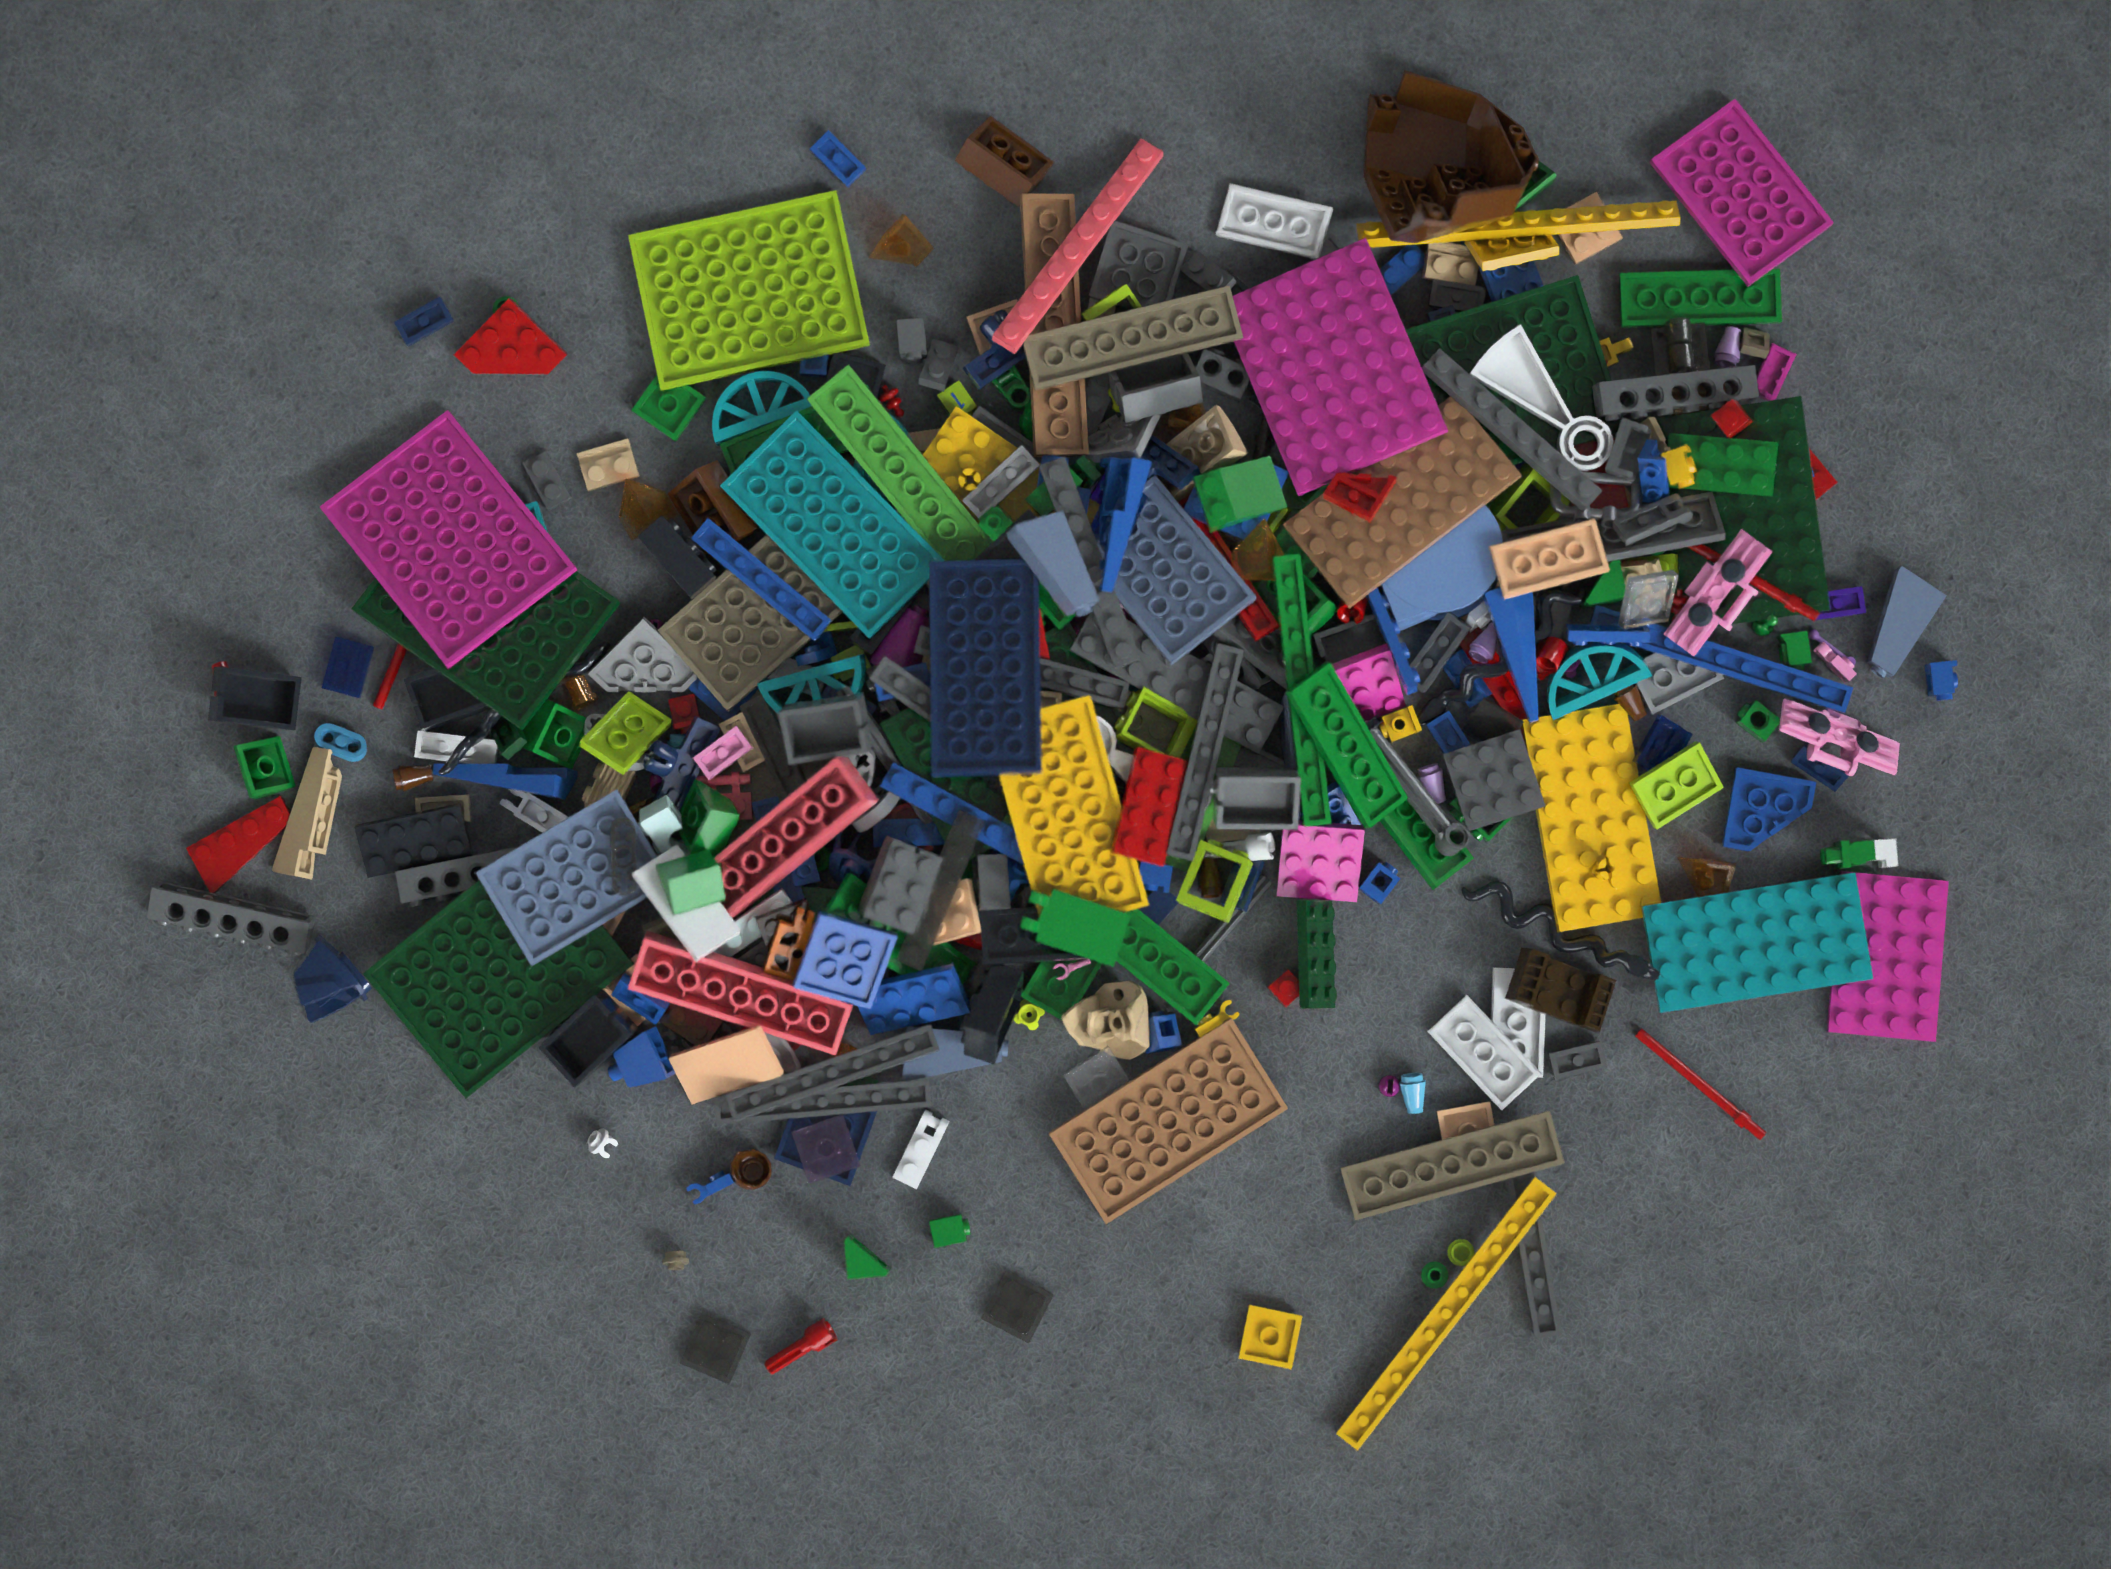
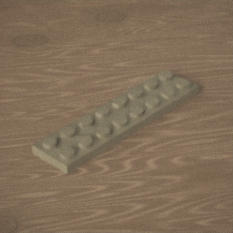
(1132, 338)
(1452, 1165)

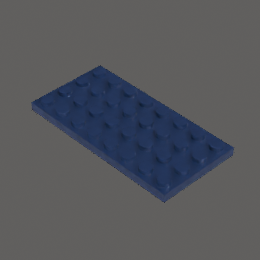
(985, 668)

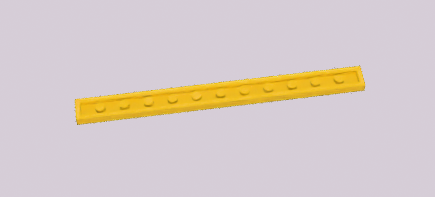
(1548, 222)
(1446, 1313)

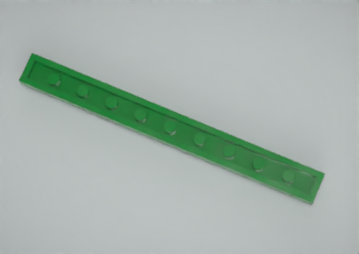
(1298, 665)

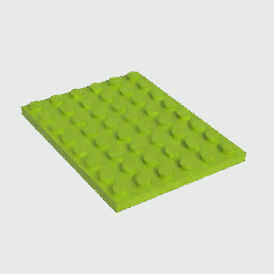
(748, 290)

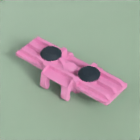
(1710, 587)
(1830, 726)

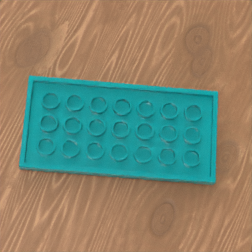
(832, 524)
(1757, 942)

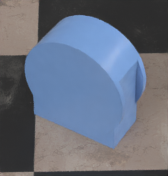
(1446, 575)

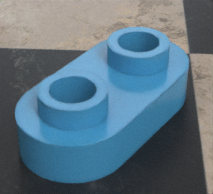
(342, 741)

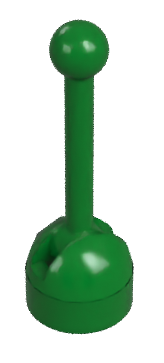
(1762, 627)

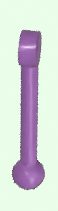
(1814, 634)

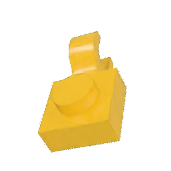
(1611, 350)
(1208, 1022)

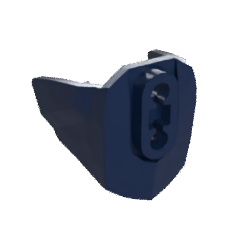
(846, 861)
(328, 981)

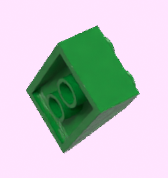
(1239, 493)
(1318, 604)

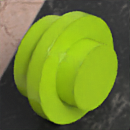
(1460, 1252)

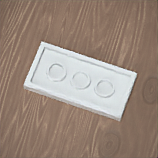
(1274, 221)
(697, 929)
(1518, 1023)
(1484, 1052)

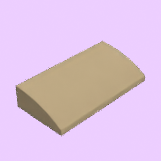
(1207, 443)

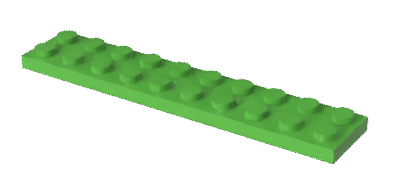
(898, 467)

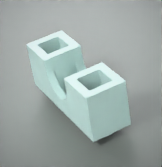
(659, 822)

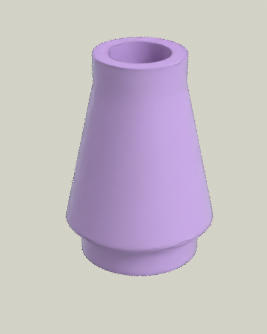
(1728, 350)
(1484, 646)
(1432, 779)

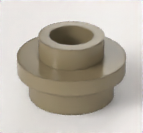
(675, 1260)

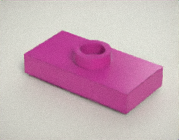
(1774, 371)

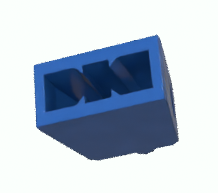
(642, 1060)

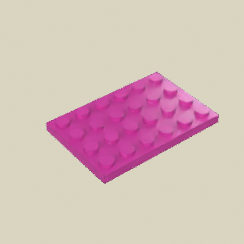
(1741, 192)
(1905, 948)

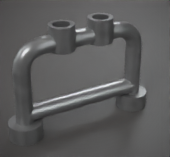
(1606, 514)

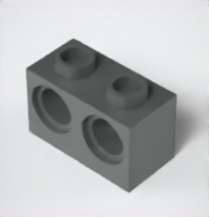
(912, 340)
(1219, 381)

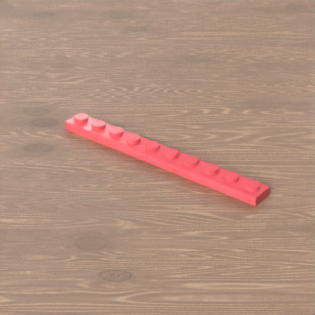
(1077, 246)

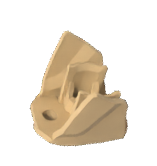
(1112, 1020)

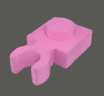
(1839, 665)

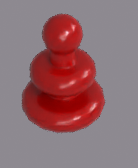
(892, 401)
(1678, 601)

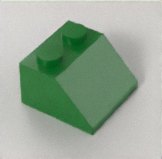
(555, 734)
(707, 819)

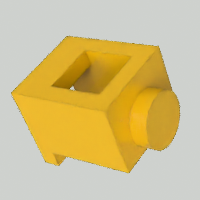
(1680, 467)
(1410, 721)

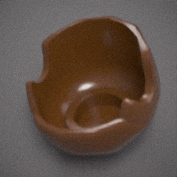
(751, 1169)

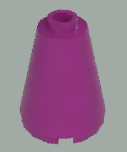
(901, 639)

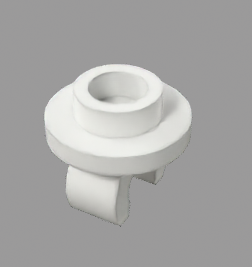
(598, 1140)

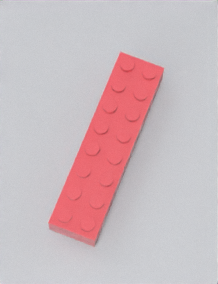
(792, 833)
(738, 993)

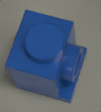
(1941, 679)
(1155, 876)
(1377, 893)
(1163, 1032)

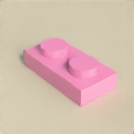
(723, 753)

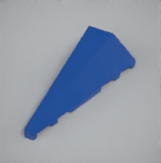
(1120, 502)
(1516, 632)
(539, 781)

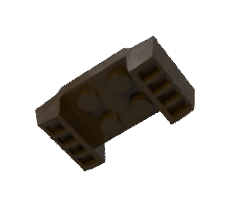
(1560, 990)

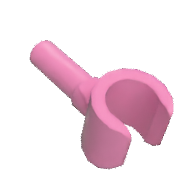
(1071, 967)

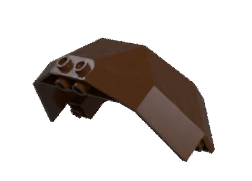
(1442, 160)

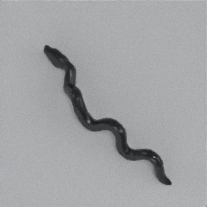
(1437, 705)
(492, 717)
(1633, 963)

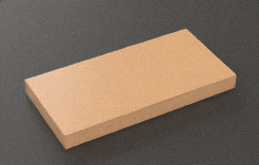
(1549, 558)
(726, 1064)

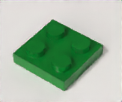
(668, 409)

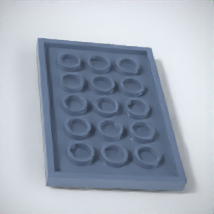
(1175, 577)
(563, 879)

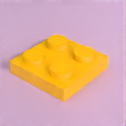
(1270, 1336)

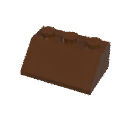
(1003, 160)
(703, 498)

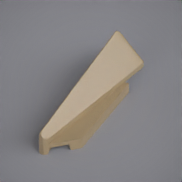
(310, 817)

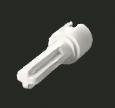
(1256, 845)

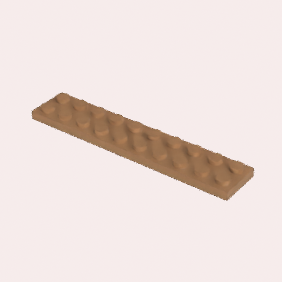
(1060, 410)

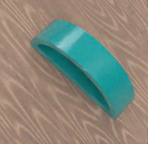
(751, 421)
(811, 675)
(1599, 689)

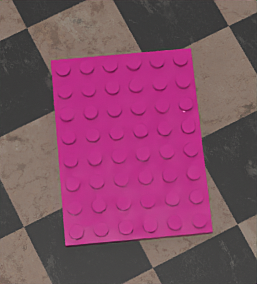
(1334, 367)
(448, 539)

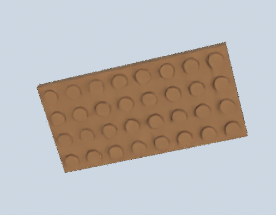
(1433, 494)
(1168, 1120)

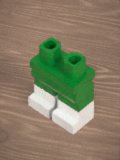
(1848, 854)

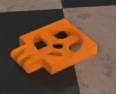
(804, 930)

